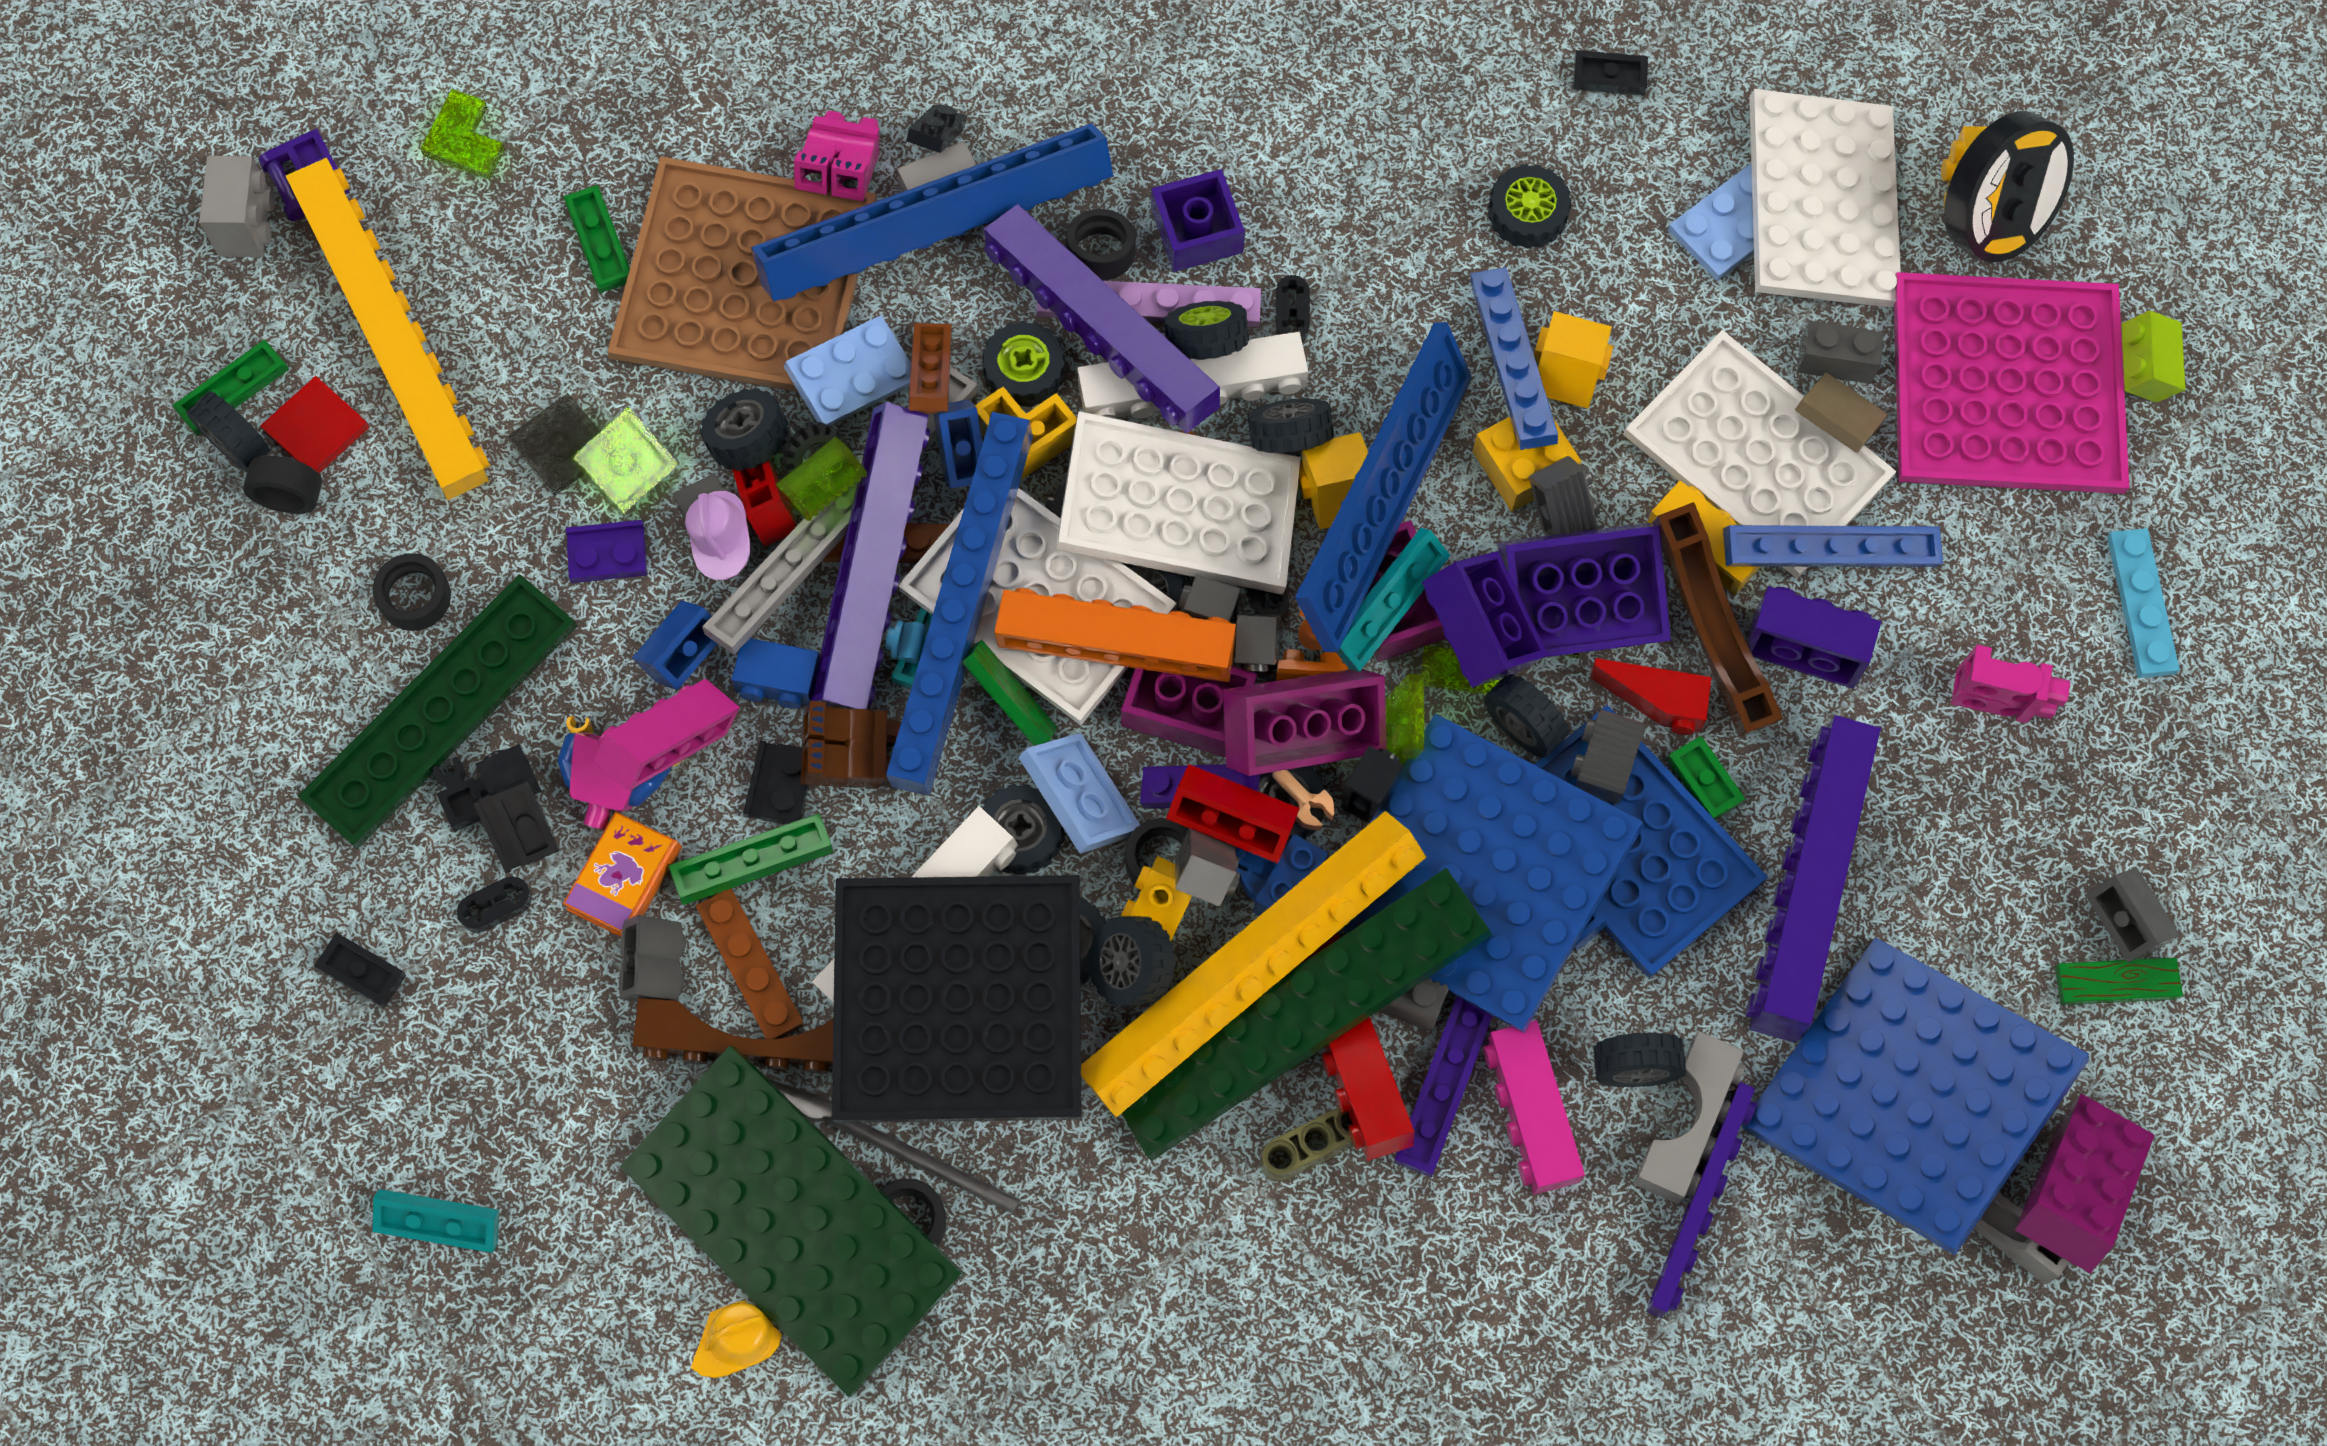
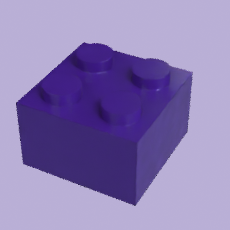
(1197, 220)

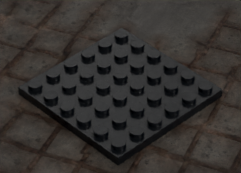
(957, 999)

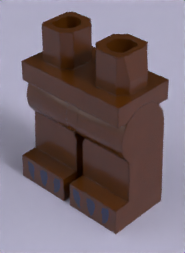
(846, 746)

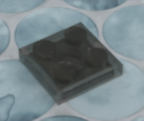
(550, 441)

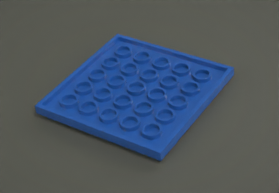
(1521, 850)
(1916, 1094)

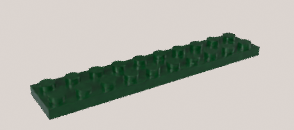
(1311, 1010)

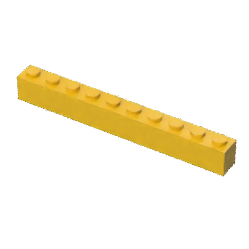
(387, 328)
(1251, 963)

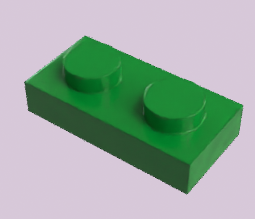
(1706, 778)

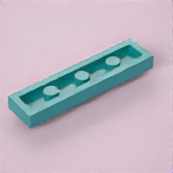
(1392, 598)

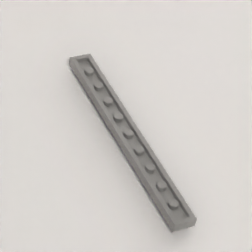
(798, 555)

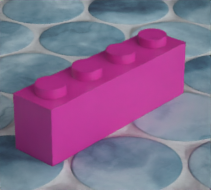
(665, 734)
(1534, 1108)

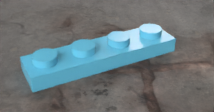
(2143, 603)

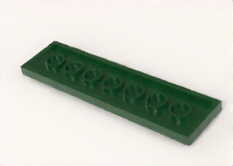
(437, 711)

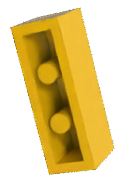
(1714, 520)

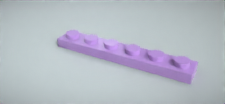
(1156, 300)

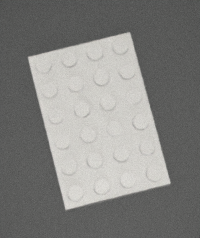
(1824, 198)
(1739, 441)
(1179, 503)
(1034, 563)

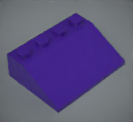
(1592, 587)

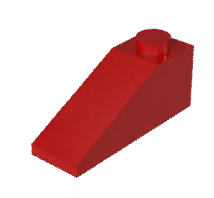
(764, 502)
(1663, 695)

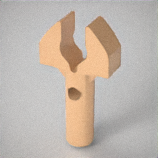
(1305, 800)

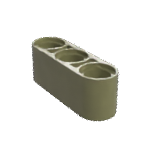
(1300, 1155)

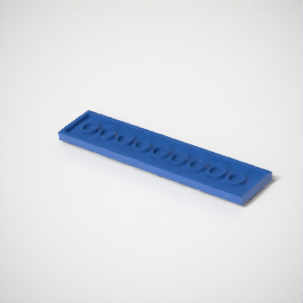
(1383, 488)

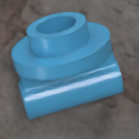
(905, 641)

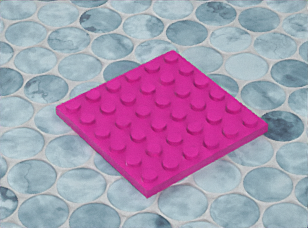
(2010, 383)

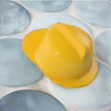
(735, 1340)

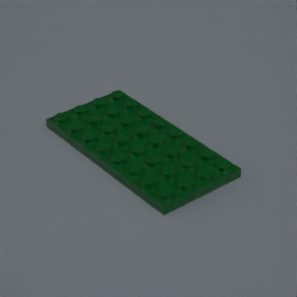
(792, 1220)

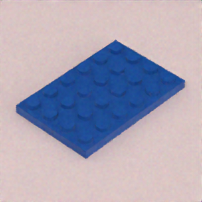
(1679, 870)

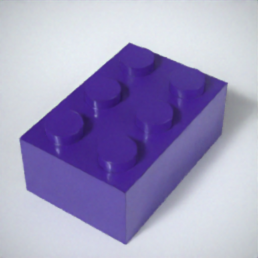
(1484, 618)
(1812, 636)

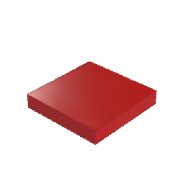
(315, 425)

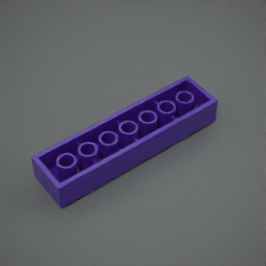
(1813, 880)

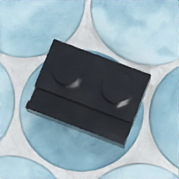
(775, 785)
(516, 825)

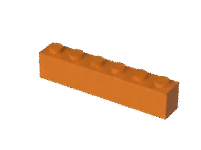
(1116, 634)

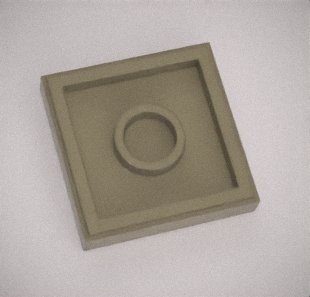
(1841, 412)

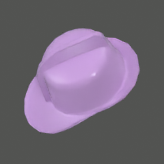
(718, 534)

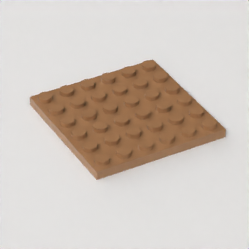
(695, 282)

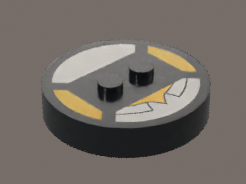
(2009, 186)

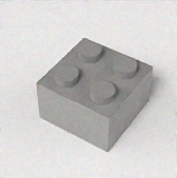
(236, 206)

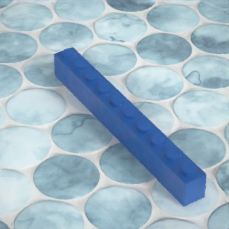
(931, 212)
(960, 604)

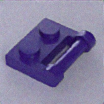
(303, 152)

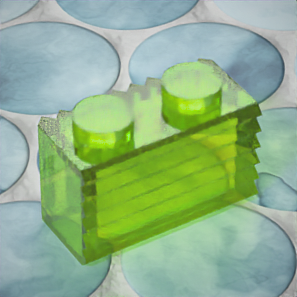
(821, 478)

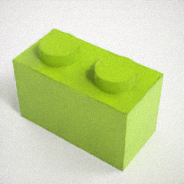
(2153, 356)

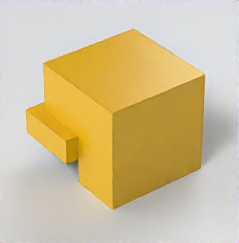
(1572, 358)
(1329, 473)

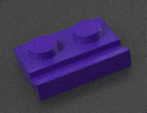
(606, 551)

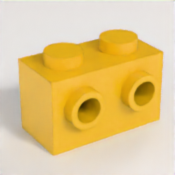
(1159, 897)

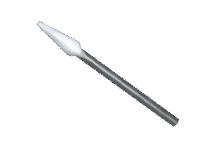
(818, 1110)

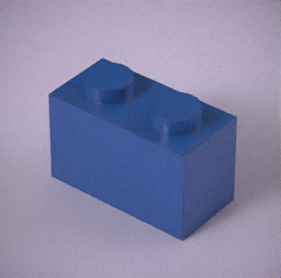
(958, 442)
(676, 646)
(775, 673)

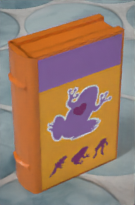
(622, 874)

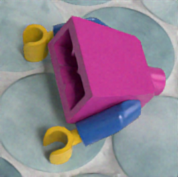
(593, 784)

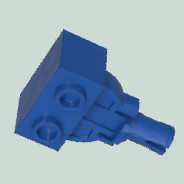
(1269, 881)

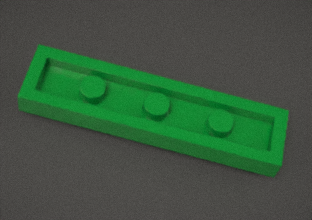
(751, 859)

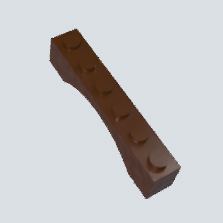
(1701, 589)
(671, 1029)

